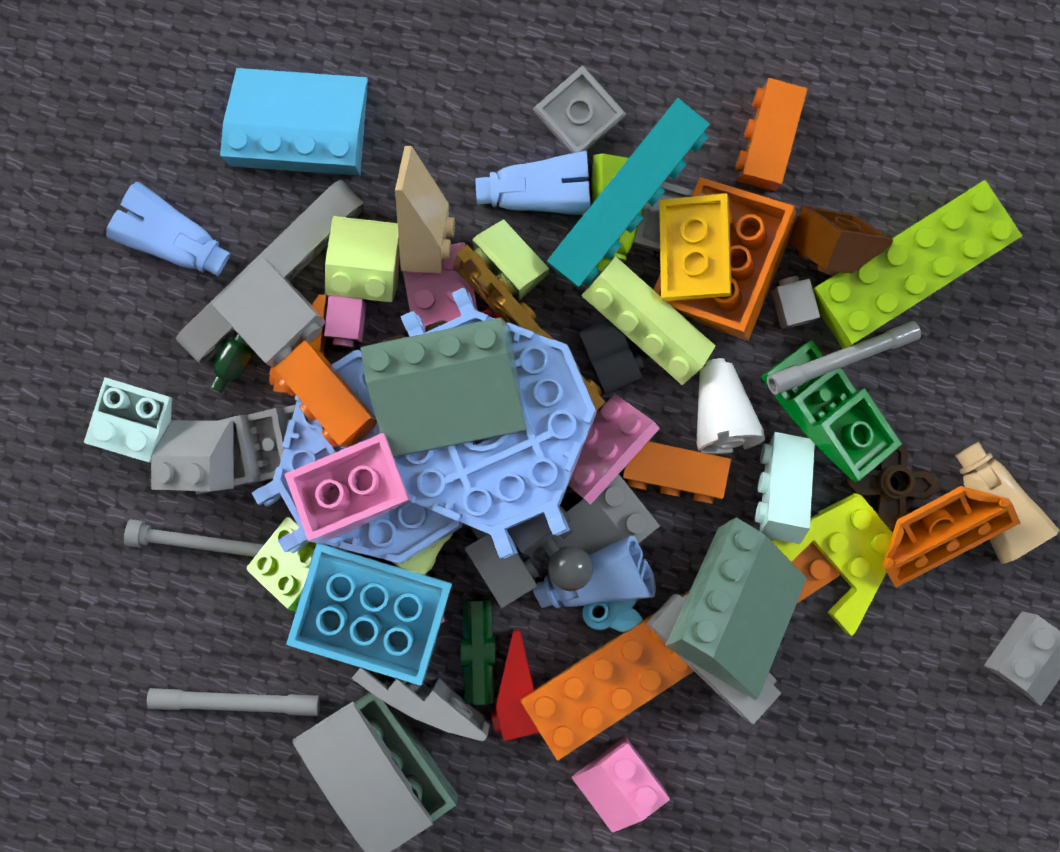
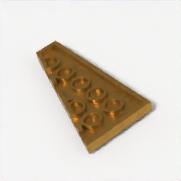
(499, 298)

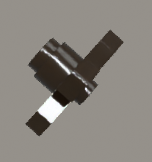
(909, 484)

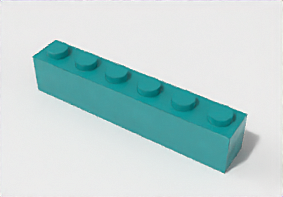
(628, 193)

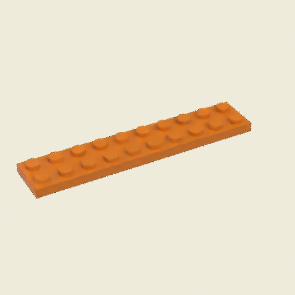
(626, 675)

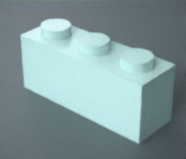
(786, 488)

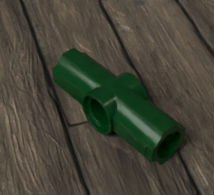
(478, 651)

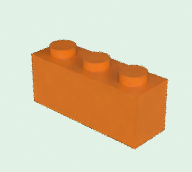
(770, 134)
(325, 396)
(678, 471)

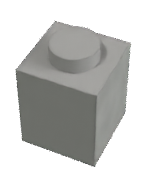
(795, 302)

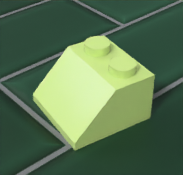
(362, 259)

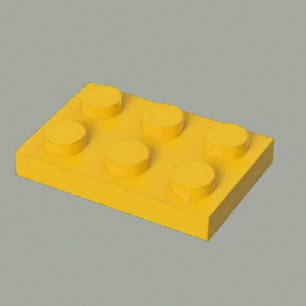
(695, 247)

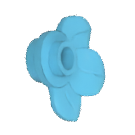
(617, 615)

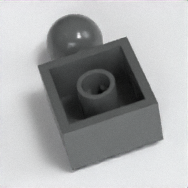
(568, 566)
(505, 577)

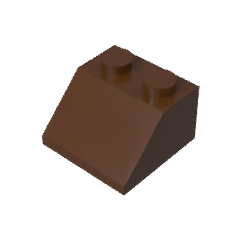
(836, 240)

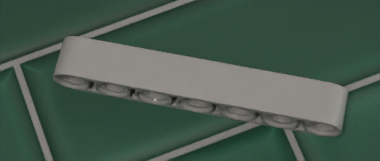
(288, 254)

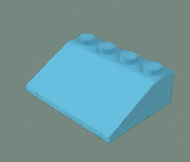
(295, 121)
(369, 614)

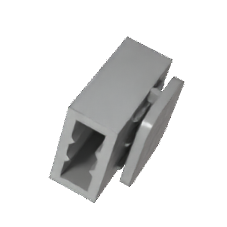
(269, 312)

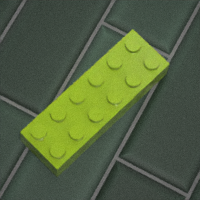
(916, 264)

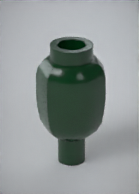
(230, 361)

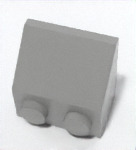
(194, 457)
(1028, 657)

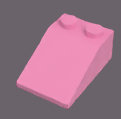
(347, 489)

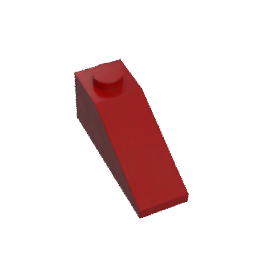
(516, 683)

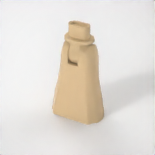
(995, 479)

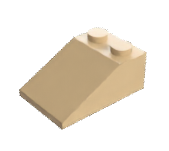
(421, 218)

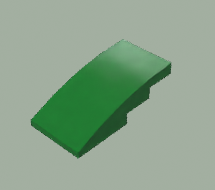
(836, 416)

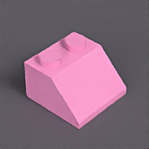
(621, 786)

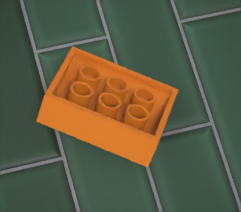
(757, 244)

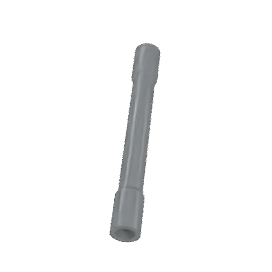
(797, 375)
(177, 699)

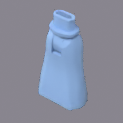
(542, 186)
(164, 232)
(616, 576)

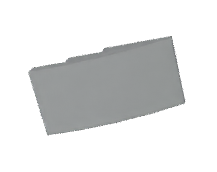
(258, 444)
(434, 706)
(362, 781)

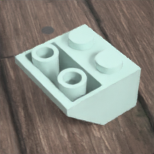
(128, 420)

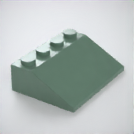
(445, 387)
(738, 608)

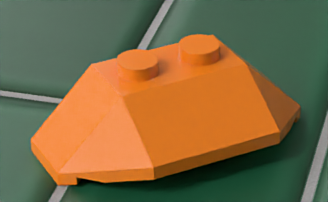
(945, 531)

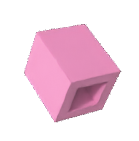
(345, 320)

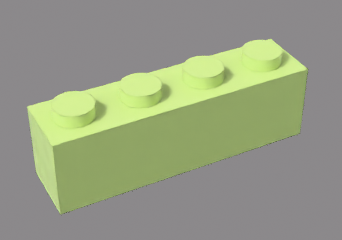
(649, 321)

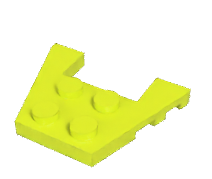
(856, 545)

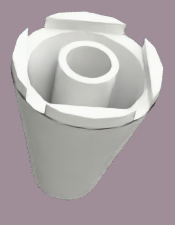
(725, 411)

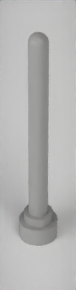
(140, 534)

